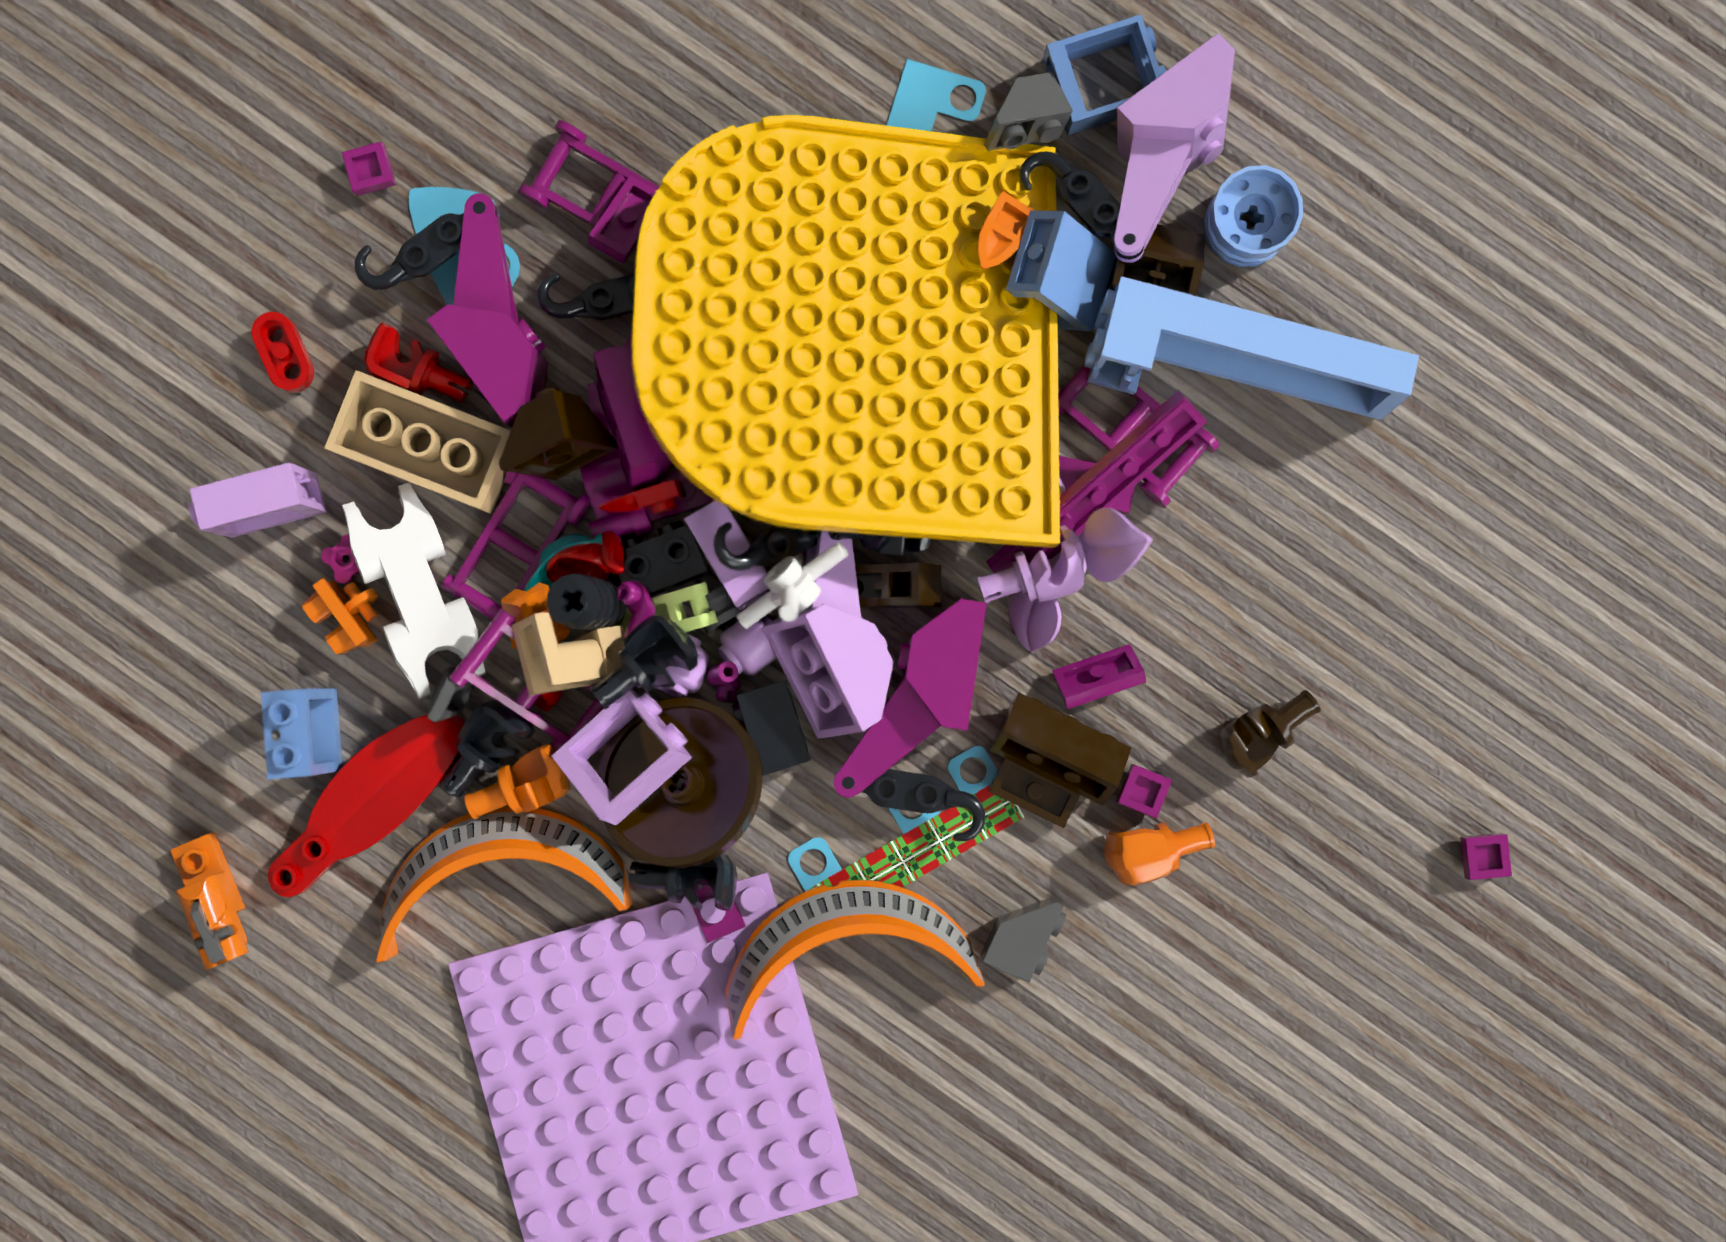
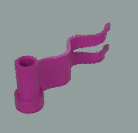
(606, 481)

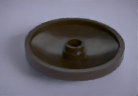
(721, 791)

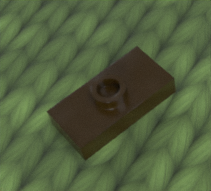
(1033, 792)

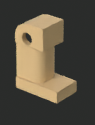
(568, 664)

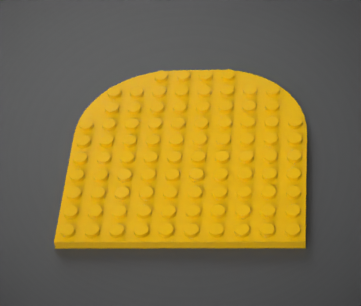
(834, 345)

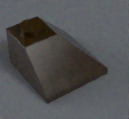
(555, 436)

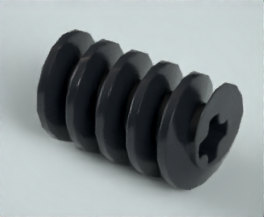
(585, 602)

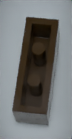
(1061, 749)

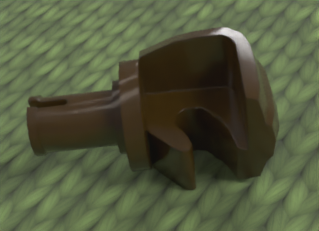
(1259, 732)

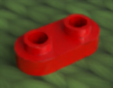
(284, 354)

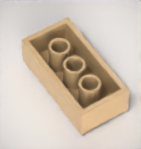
(420, 441)

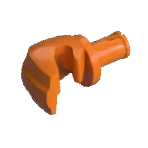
(524, 787)
(1152, 853)

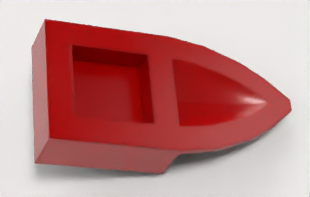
(658, 497)

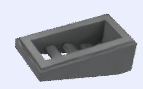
(448, 697)

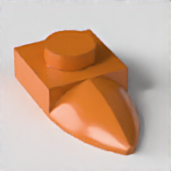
(1002, 231)

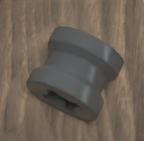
(725, 611)

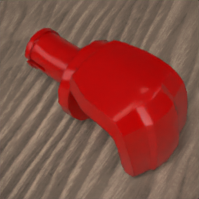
(419, 374)

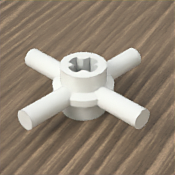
(792, 586)

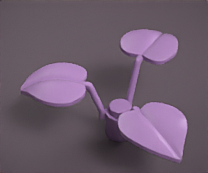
(1110, 551)

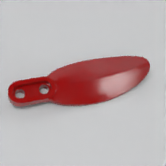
(369, 799)

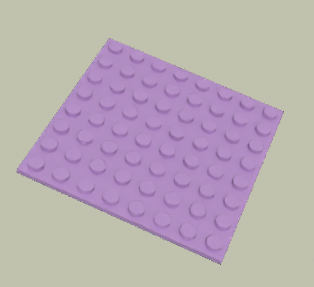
(624, 1083)

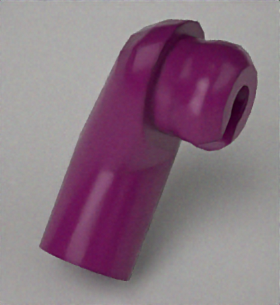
(638, 602)
(725, 679)

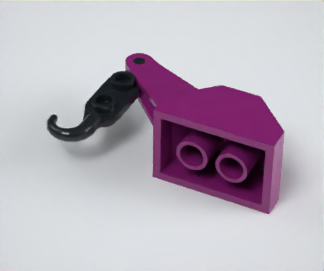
(483, 322)
(637, 447)
(934, 693)

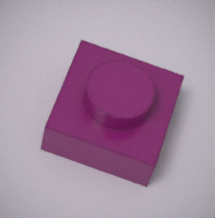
(368, 168)
(1144, 790)
(1486, 856)

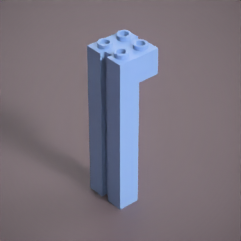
(1244, 346)

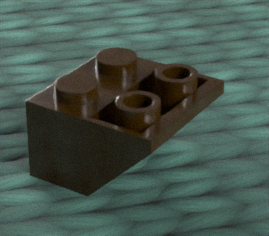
(1170, 261)

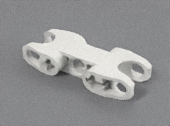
(403, 559)

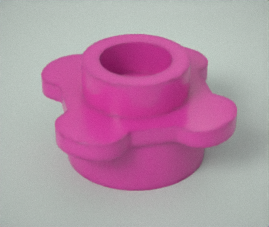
(334, 558)

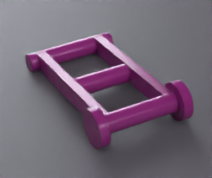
(574, 139)
(1153, 487)
(573, 512)
(466, 673)

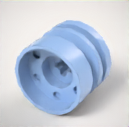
(1273, 206)

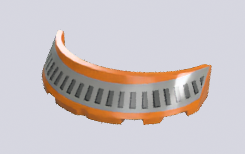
(496, 836)
(836, 913)

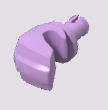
(1043, 577)

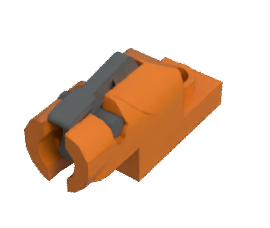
(210, 900)

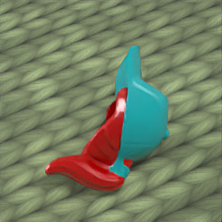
(579, 556)

